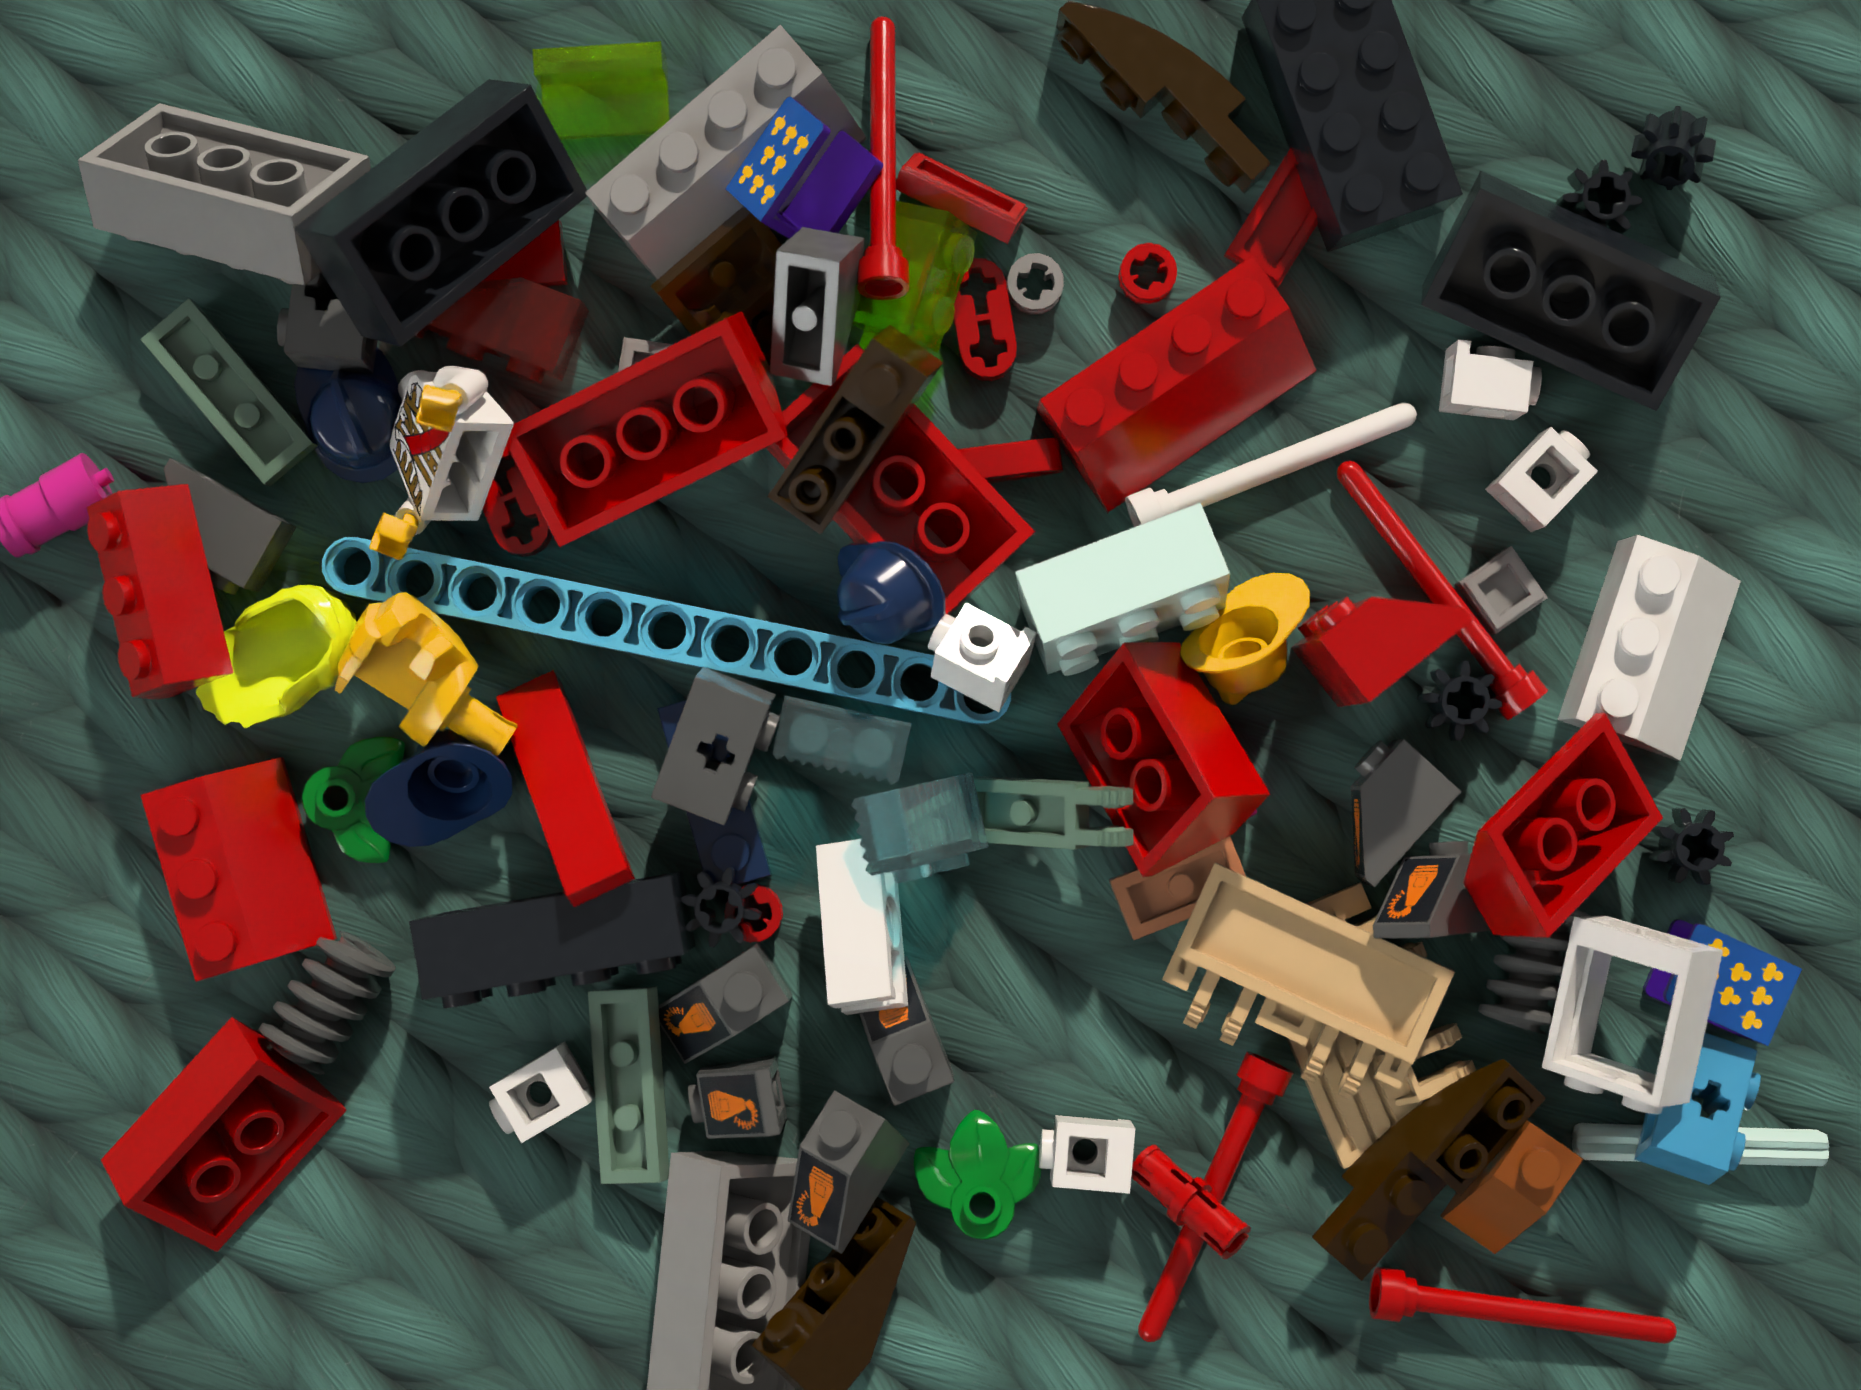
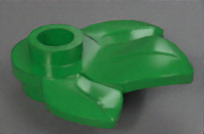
(355, 773)
(974, 1167)

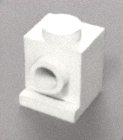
(1488, 382)
(1569, 471)
(980, 655)
(520, 1113)
(1108, 1168)

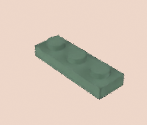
(229, 392)
(628, 1085)

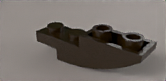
(1151, 68)
(1433, 1145)

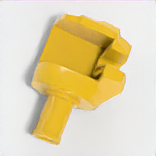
(423, 667)

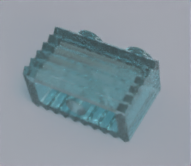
(841, 739)
(921, 828)

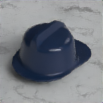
(351, 418)
(887, 591)
(437, 792)

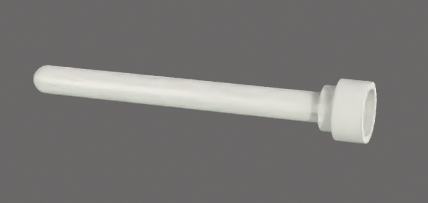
(1151, 505)

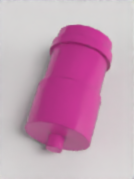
(52, 505)

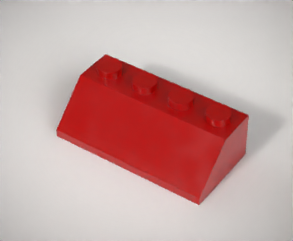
(1178, 384)
(649, 429)
(918, 496)

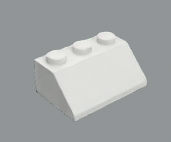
(1651, 645)

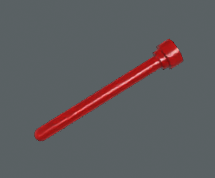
(883, 269)
(1511, 683)
(1259, 1086)
(1397, 1296)

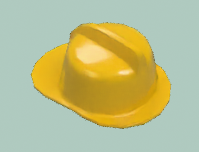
(1249, 638)

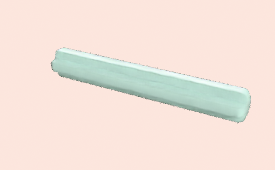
(1762, 1145)

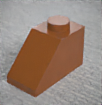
(1513, 1188)

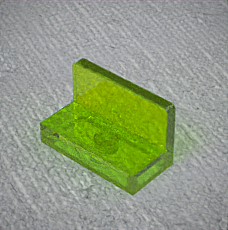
(604, 89)

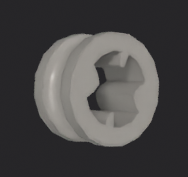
(1021, 270)

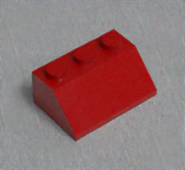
(158, 590)
(1373, 643)
(1161, 733)
(1560, 834)
(238, 867)
(221, 1137)

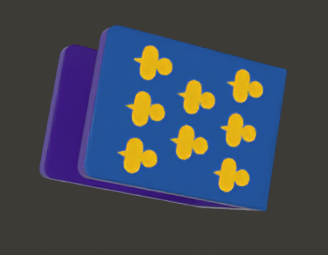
(781, 160)
(1748, 988)

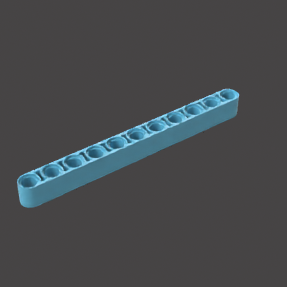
(640, 615)

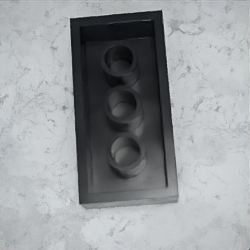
(1352, 114)
(443, 211)
(1570, 291)
(546, 937)

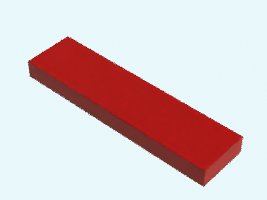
(565, 789)

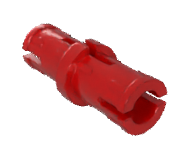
(1190, 1202)

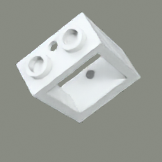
(1580, 999)

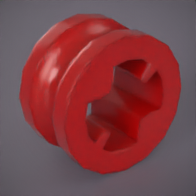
(1157, 290)
(762, 895)

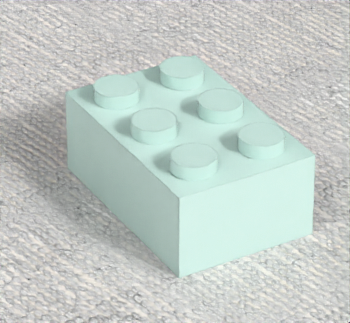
(1124, 590)

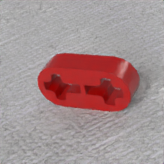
(997, 317)
(1016, 459)
(500, 517)

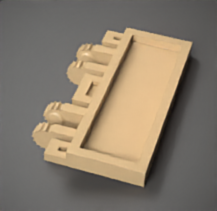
(1309, 973)
(1376, 1105)

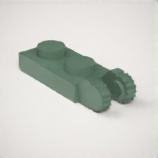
(1049, 812)

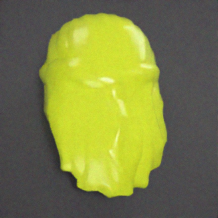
(280, 655)

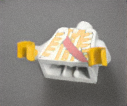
(445, 450)

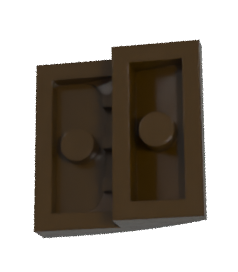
(724, 276)

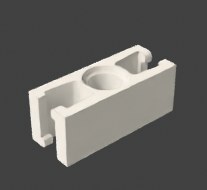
(860, 932)

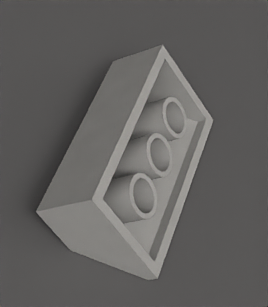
(675, 182)
(216, 189)
(724, 1270)

